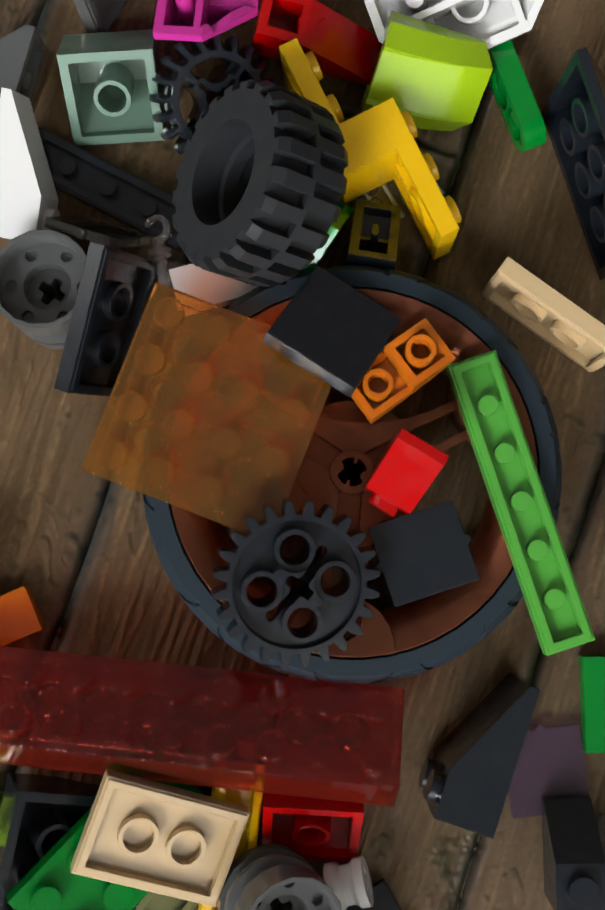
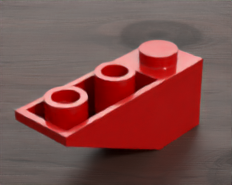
(337, 43)

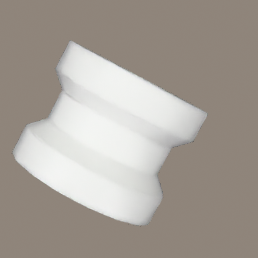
(350, 882)

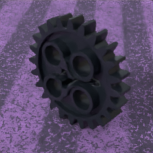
(331, 608)

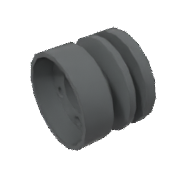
(31, 274)
(275, 880)

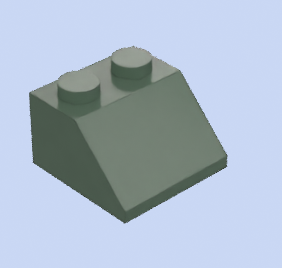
(110, 86)

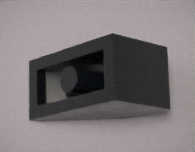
(572, 854)

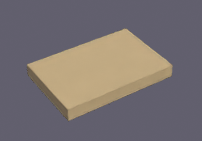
(548, 314)
(159, 838)

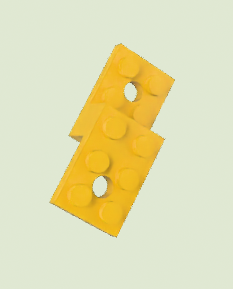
(380, 151)

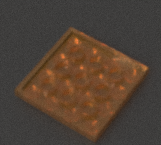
(206, 413)

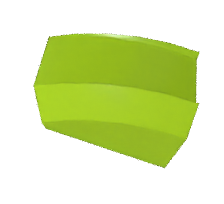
(429, 73)

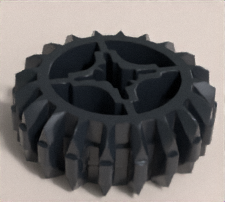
(180, 74)

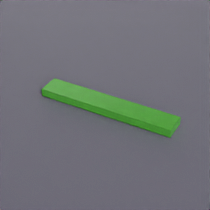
(520, 503)

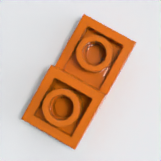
(402, 369)

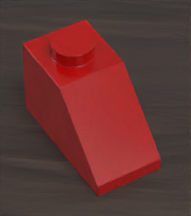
(404, 473)

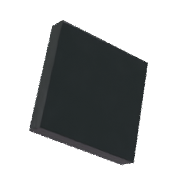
(332, 331)

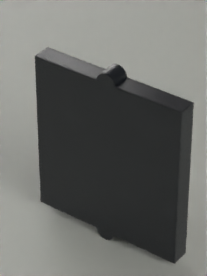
(423, 553)

